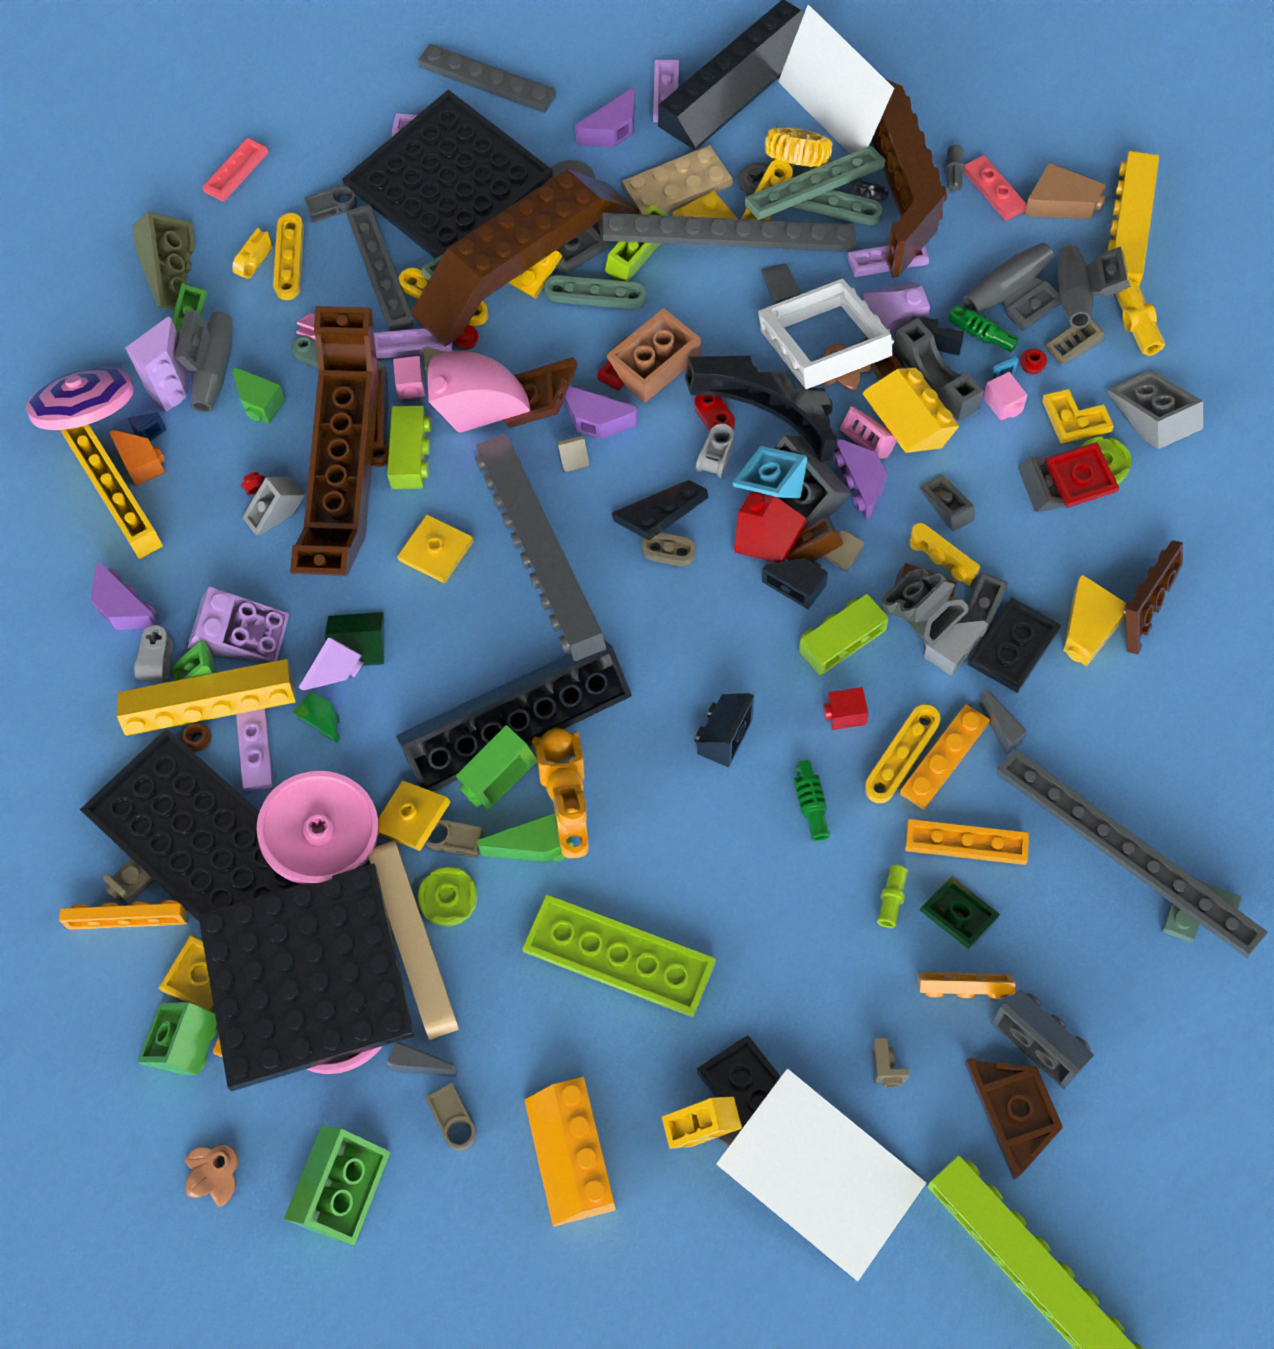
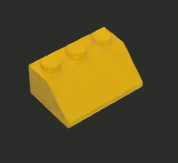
(911, 410)

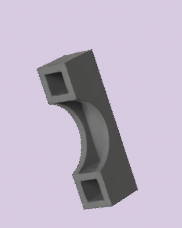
(918, 349)

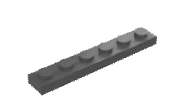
(487, 78)
(380, 268)

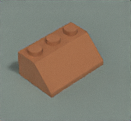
(654, 354)

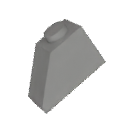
(272, 504)
(955, 645)

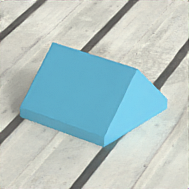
(773, 473)

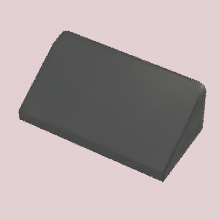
(1040, 485)

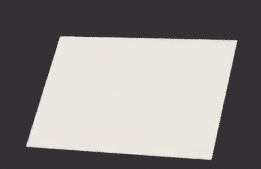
(835, 83)
(821, 1174)

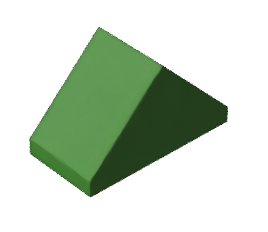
(194, 663)

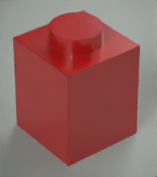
(846, 708)

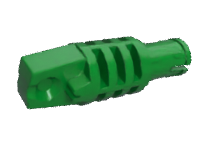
(983, 328)
(811, 800)

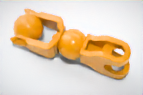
(564, 785)

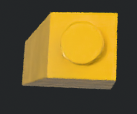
(1092, 620)

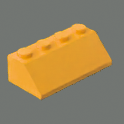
(569, 1152)

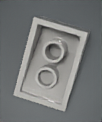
(1158, 408)

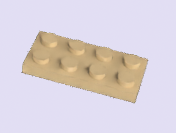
(678, 181)

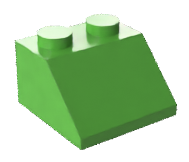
(179, 1038)

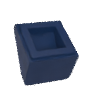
(147, 425)

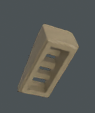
(1096, 337)

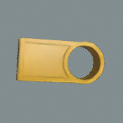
(252, 254)

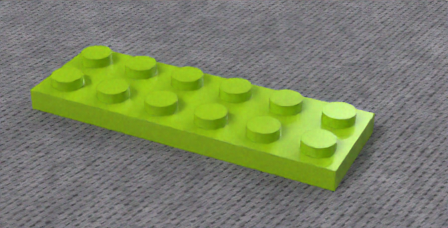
(619, 955)

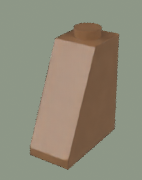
(1065, 195)

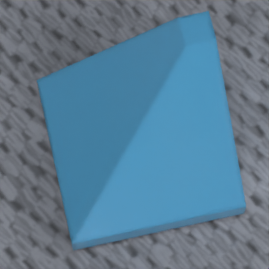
(1006, 366)

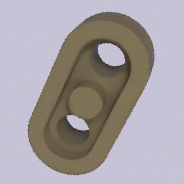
(669, 548)

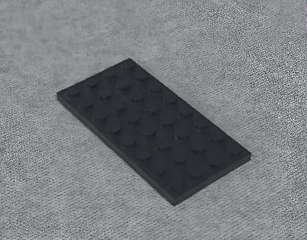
(185, 828)

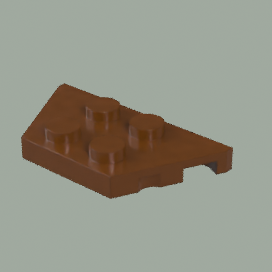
(545, 390)
(1016, 1109)

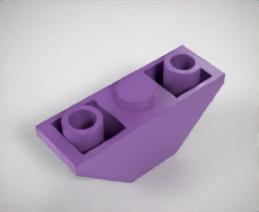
(610, 123)
(598, 414)
(862, 474)
(120, 602)

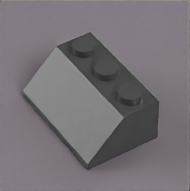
(821, 487)
(1042, 1038)

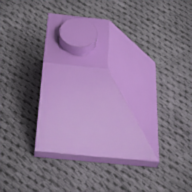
(897, 304)
(332, 665)

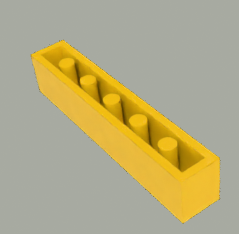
(1134, 210)
(113, 490)
(205, 697)

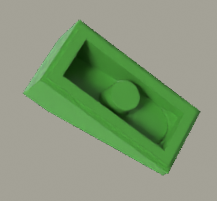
(189, 299)

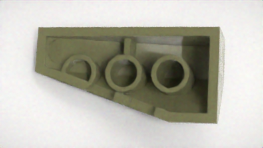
(165, 254)

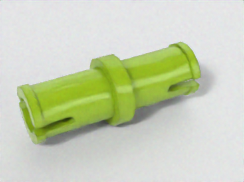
(892, 896)

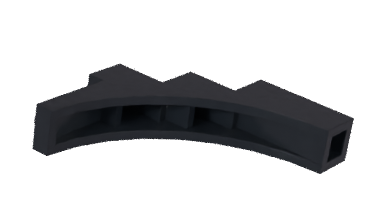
(772, 391)

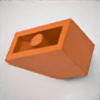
(138, 456)

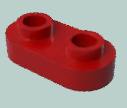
(713, 411)

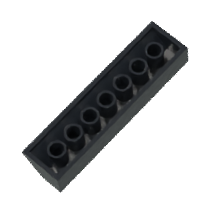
(731, 78)
(529, 705)

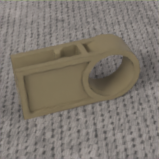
(459, 839)
(449, 1111)

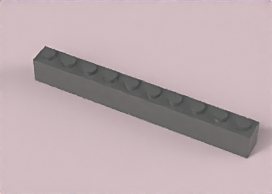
(540, 549)

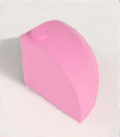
(473, 390)

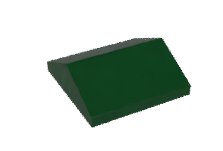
(360, 633)
(960, 913)

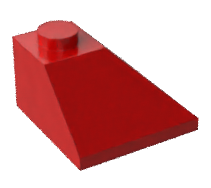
(767, 528)

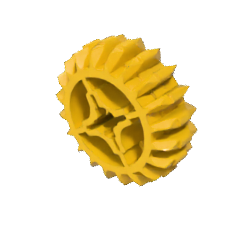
(798, 146)

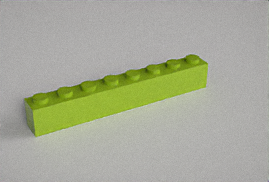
(1026, 1259)

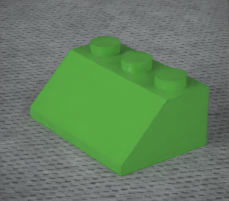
(337, 1185)

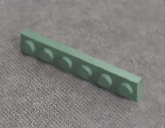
(814, 182)

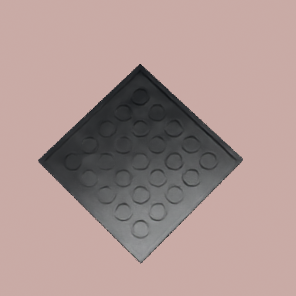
(446, 174)
(304, 977)

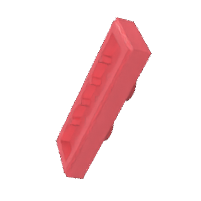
(235, 169)
(995, 188)

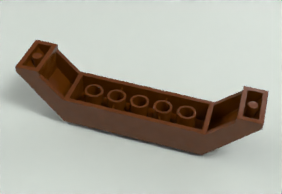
(911, 179)
(511, 246)
(340, 443)

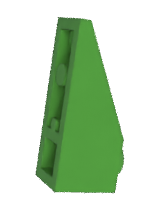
(529, 841)

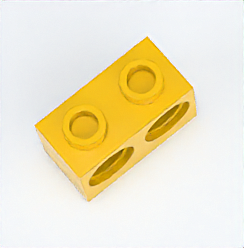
(701, 1122)

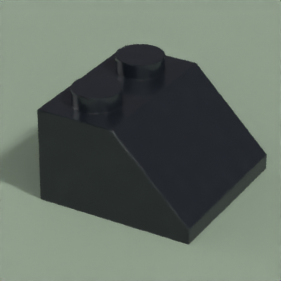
(725, 728)

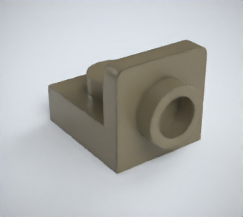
(127, 882)
(883, 1059)

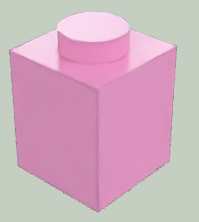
(409, 378)
(1005, 396)

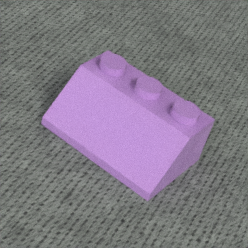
(157, 367)

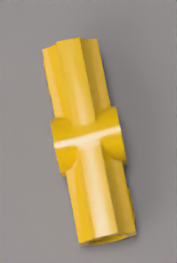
(1140, 319)

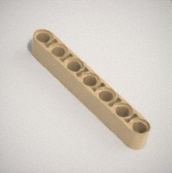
(413, 942)

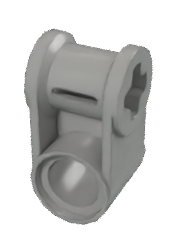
(716, 454)
(154, 655)

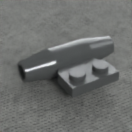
(1081, 281)
(1016, 286)
(206, 352)

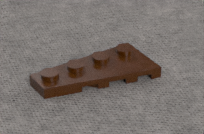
(1151, 594)

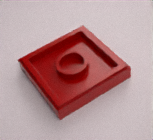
(1082, 475)

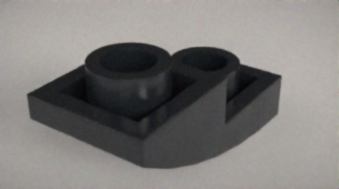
(947, 339)

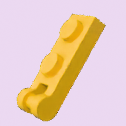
(944, 553)

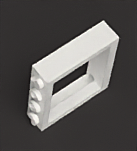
(812, 303)

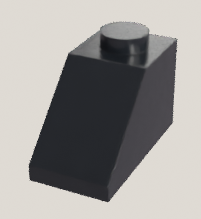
(796, 579)

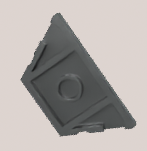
(581, 248)

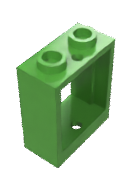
(496, 769)

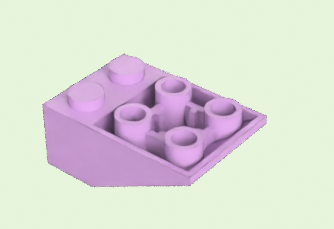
(238, 627)

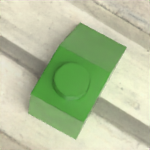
(259, 396)

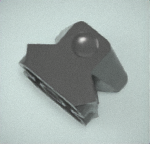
(925, 604)

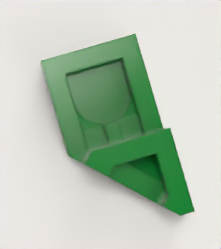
(319, 714)

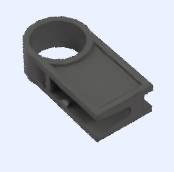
(324, 204)

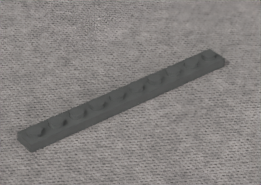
(728, 232)
(1132, 853)

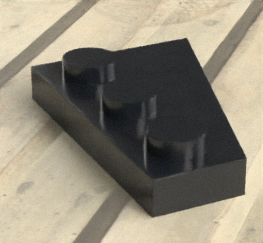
(660, 510)

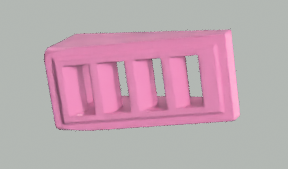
(883, 440)

